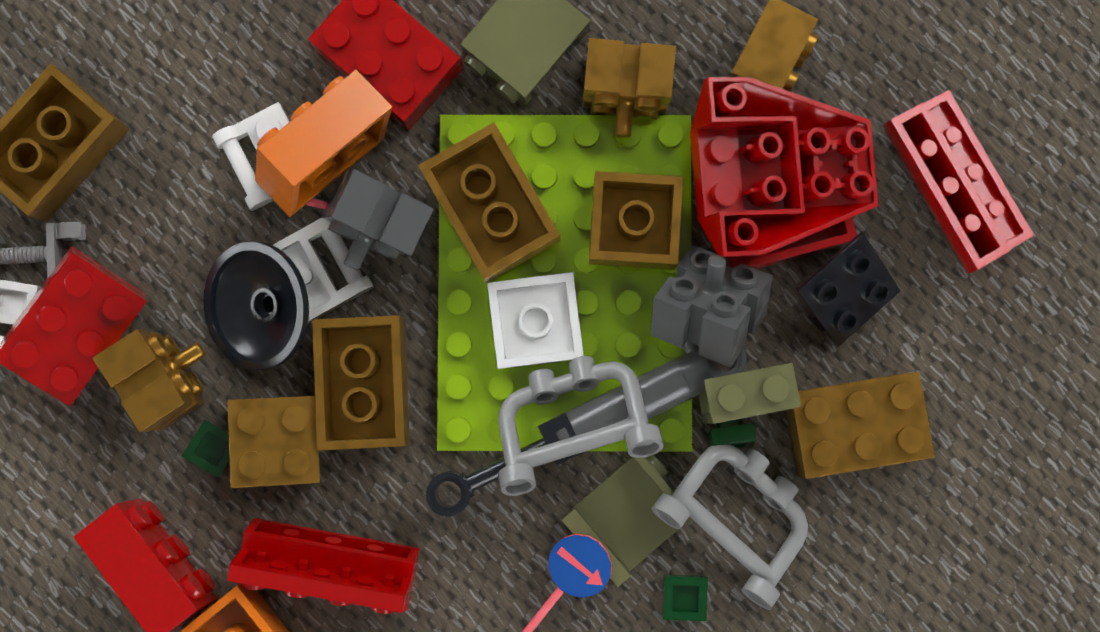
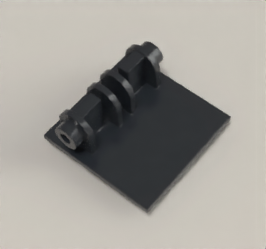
(848, 290)

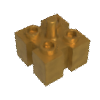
(628, 81)
(151, 378)

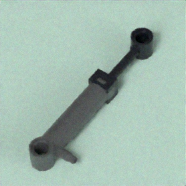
(661, 391)

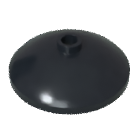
(241, 307)

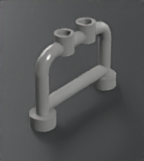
(640, 436)
(778, 494)

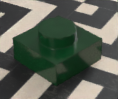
(733, 434)
(209, 449)
(684, 597)

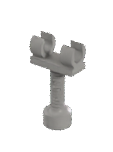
(51, 252)

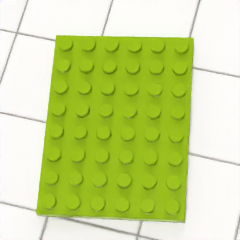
(612, 301)

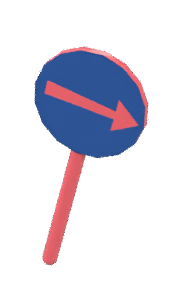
(578, 568)

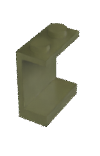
(522, 43)
(749, 394)
(622, 516)

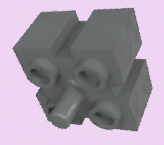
(374, 218)
(711, 305)

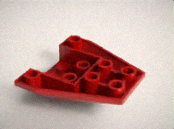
(775, 165)

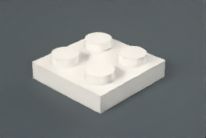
(535, 320)

